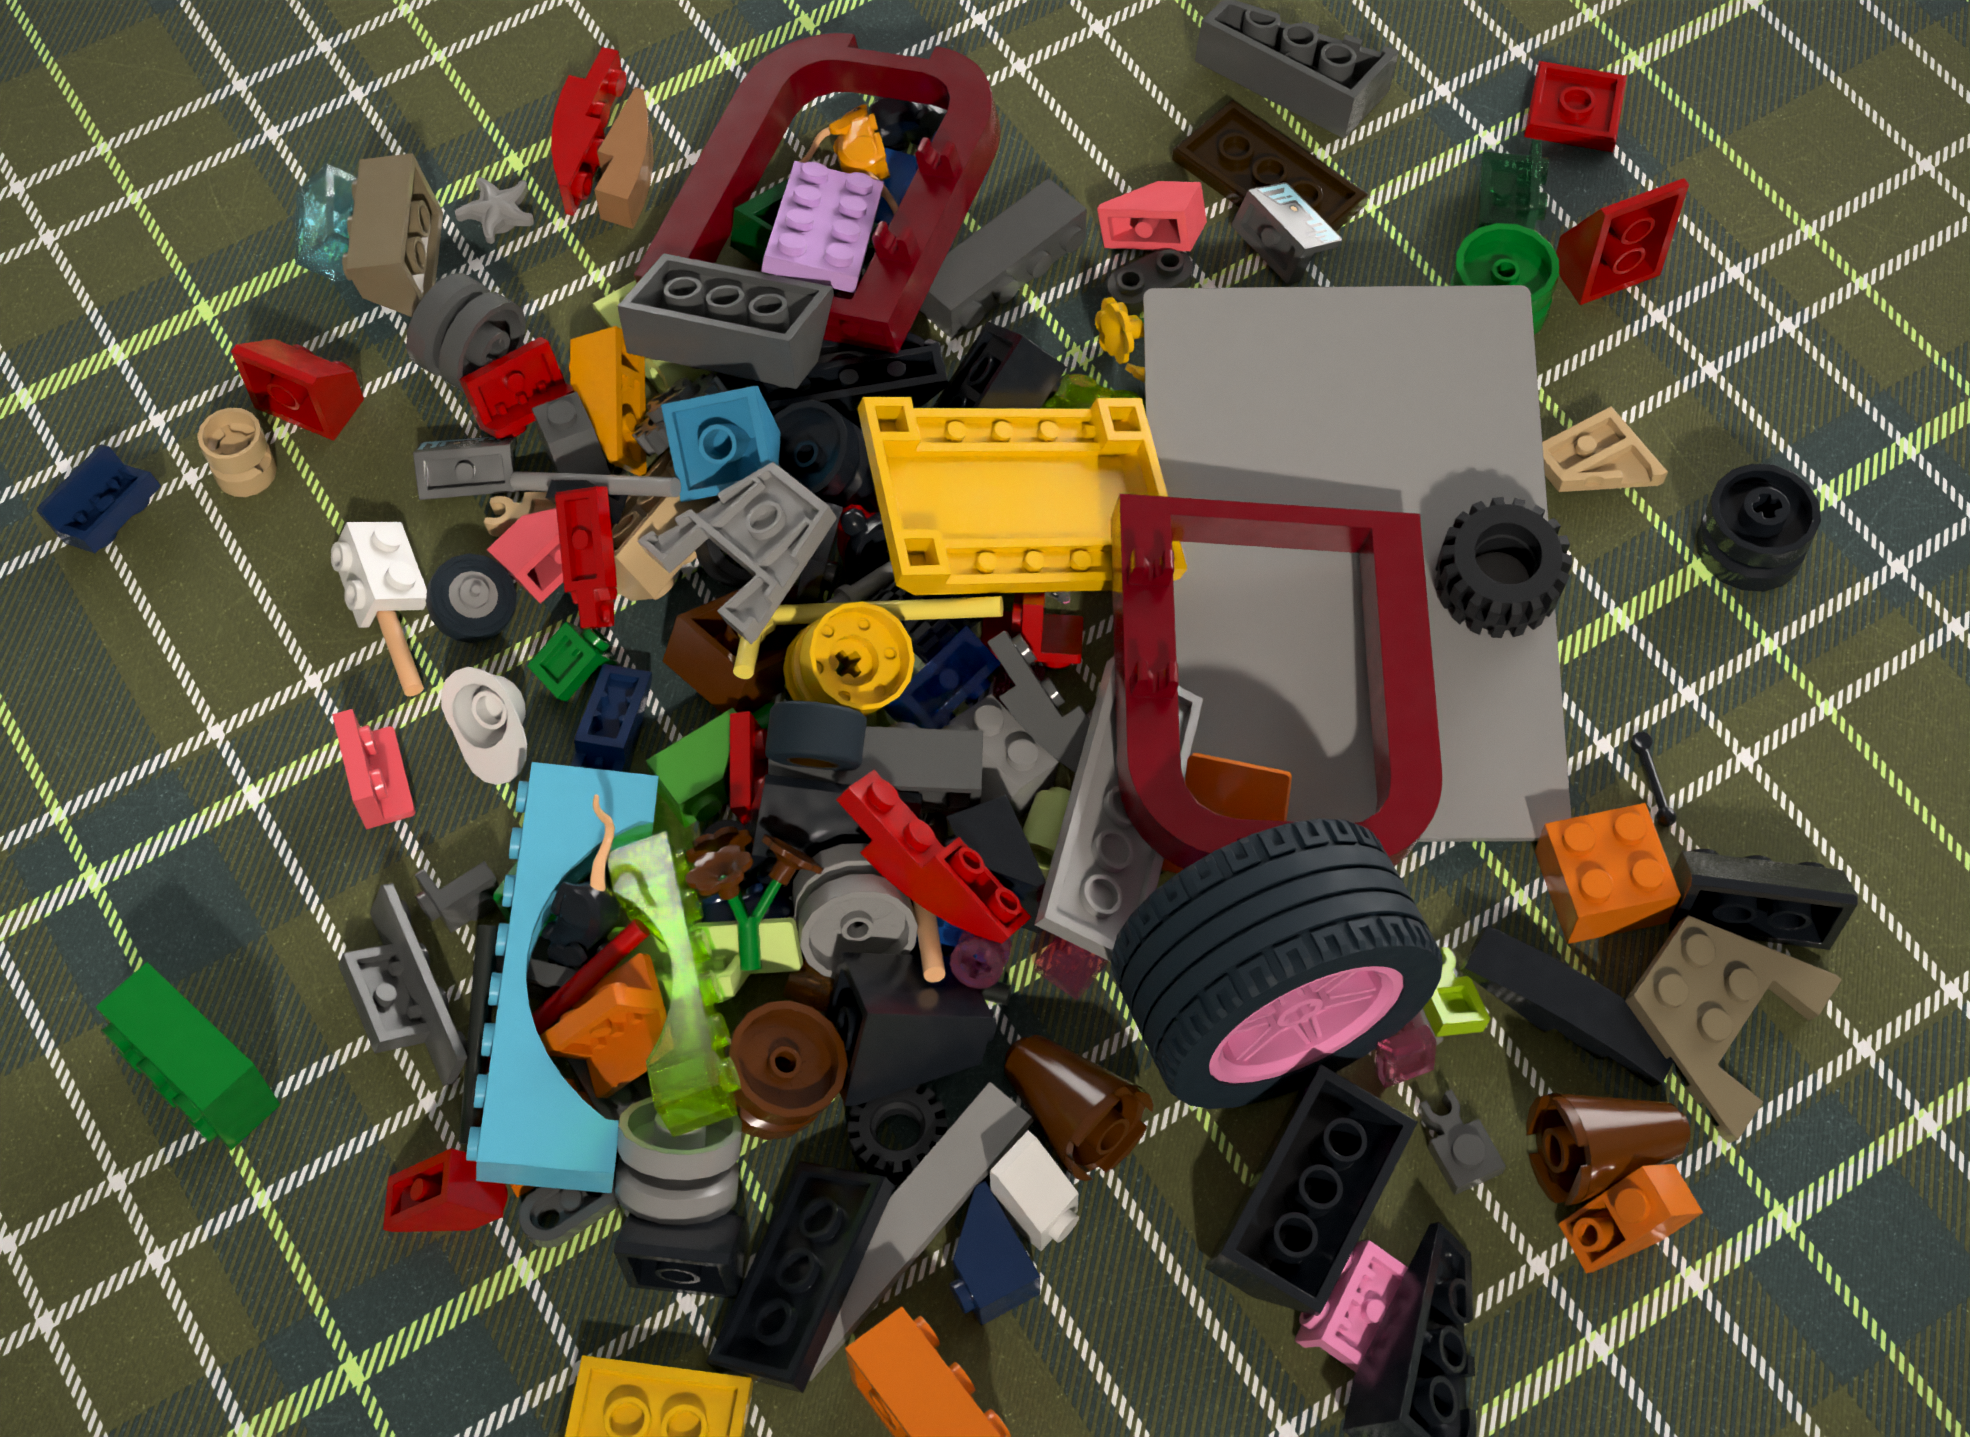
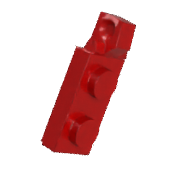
(588, 553)

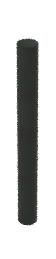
(479, 1015)

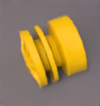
(867, 643)

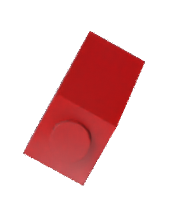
(442, 1196)

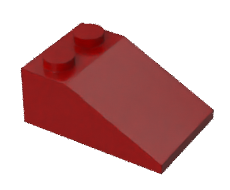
(1620, 243)

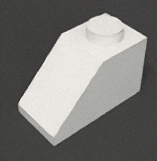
(1034, 1193)

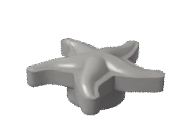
(496, 208)

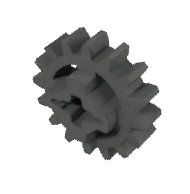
(652, 432)

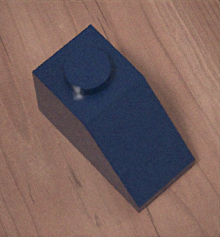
(991, 1262)

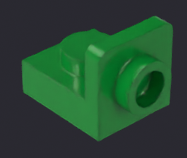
(570, 659)

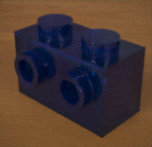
(944, 680)

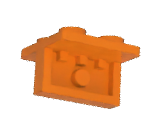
(613, 1026)

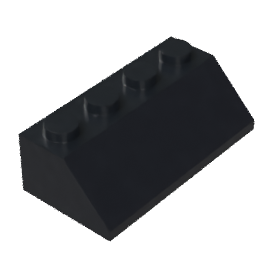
(1312, 1194)

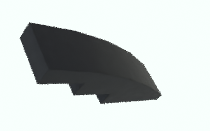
(1564, 1000)

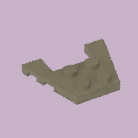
(1701, 997)

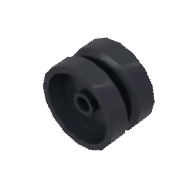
(825, 453)
(1758, 527)

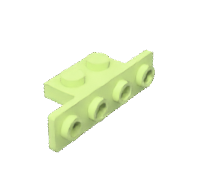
(778, 949)

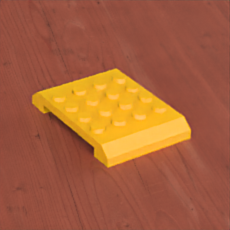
(1006, 492)

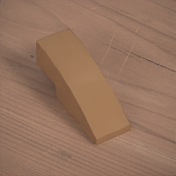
(626, 164)

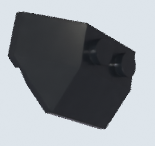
(853, 372)

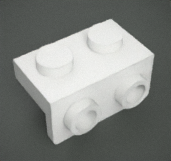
(377, 570)

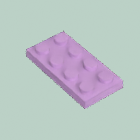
(823, 226)

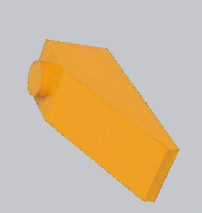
(612, 394)

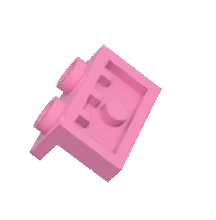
(1354, 1305)

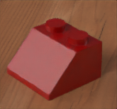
(298, 385)

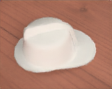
(487, 723)

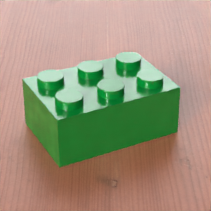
(186, 1058)

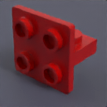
(1052, 637)

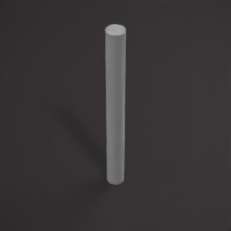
(615, 483)

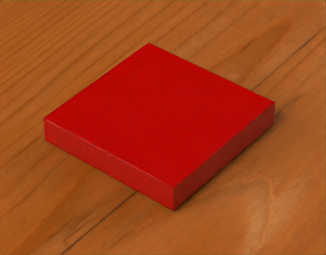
(1575, 106)

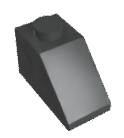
(569, 437)

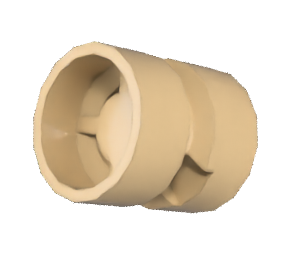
(237, 452)

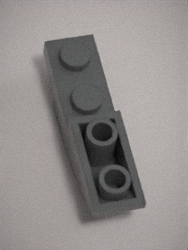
(1037, 702)

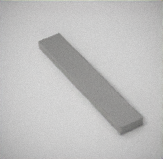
(927, 1203)

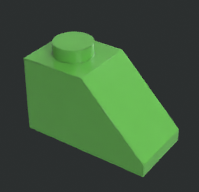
(696, 771)

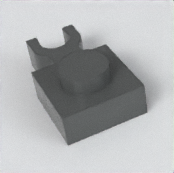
(1460, 1151)

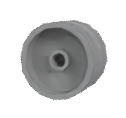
(849, 910)
(680, 1176)

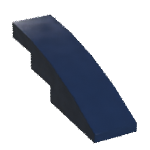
(612, 719)

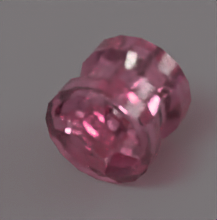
(977, 972)

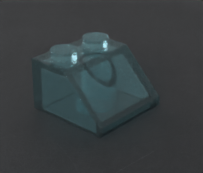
(322, 222)

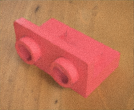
(374, 771)

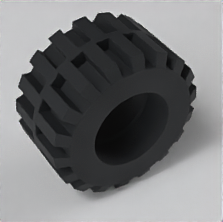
(1510, 531)

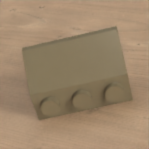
(393, 233)

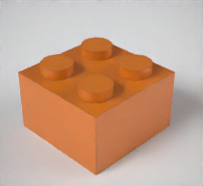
(1606, 873)

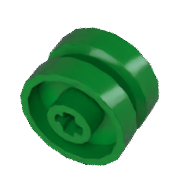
(1509, 256)

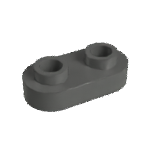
(1149, 273)
(575, 1213)

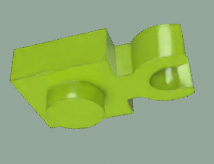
(1455, 1003)

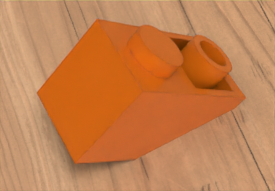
(1630, 1216)

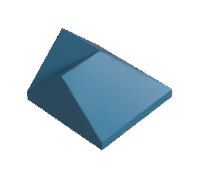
(720, 440)

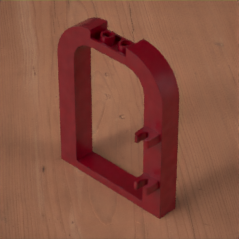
(930, 211)
(1148, 677)

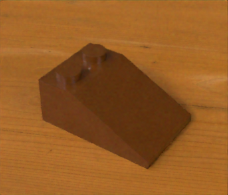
(705, 652)

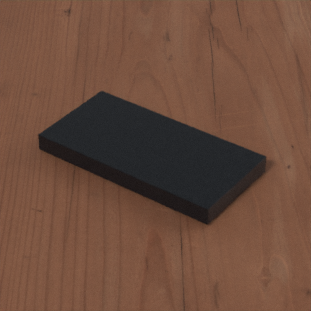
(801, 1275)

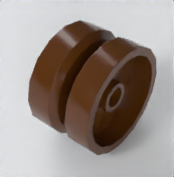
(786, 1066)

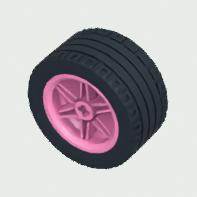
(1274, 962)

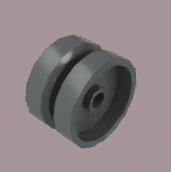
(462, 328)

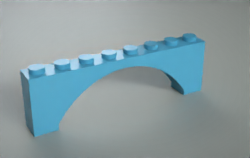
(532, 1118)

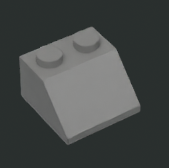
(1011, 758)

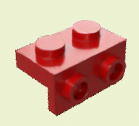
(511, 386)

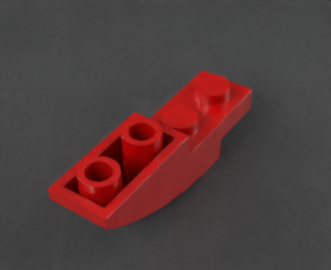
(579, 126)
(939, 878)

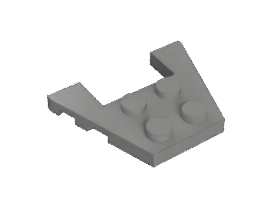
(766, 527)

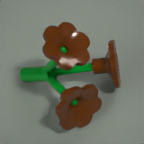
(720, 869)

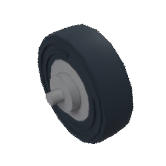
(471, 598)

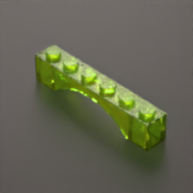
(688, 1064)

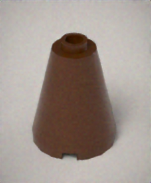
(1077, 1104)
(1599, 1141)

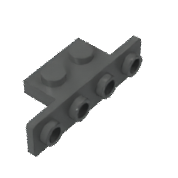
(398, 992)

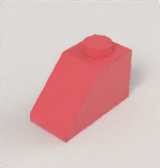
(1154, 217)
(532, 553)

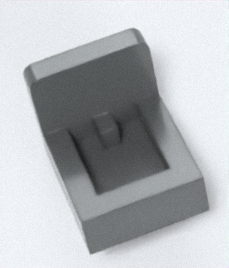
(461, 900)

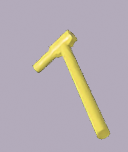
(902, 609)

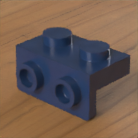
(97, 500)

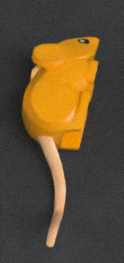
(861, 148)

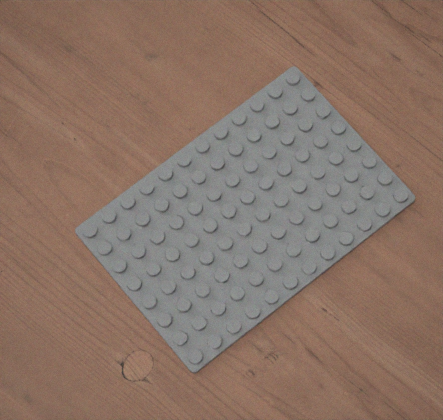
(1362, 407)

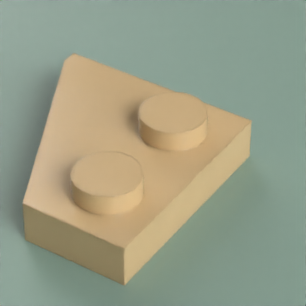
(1600, 456)

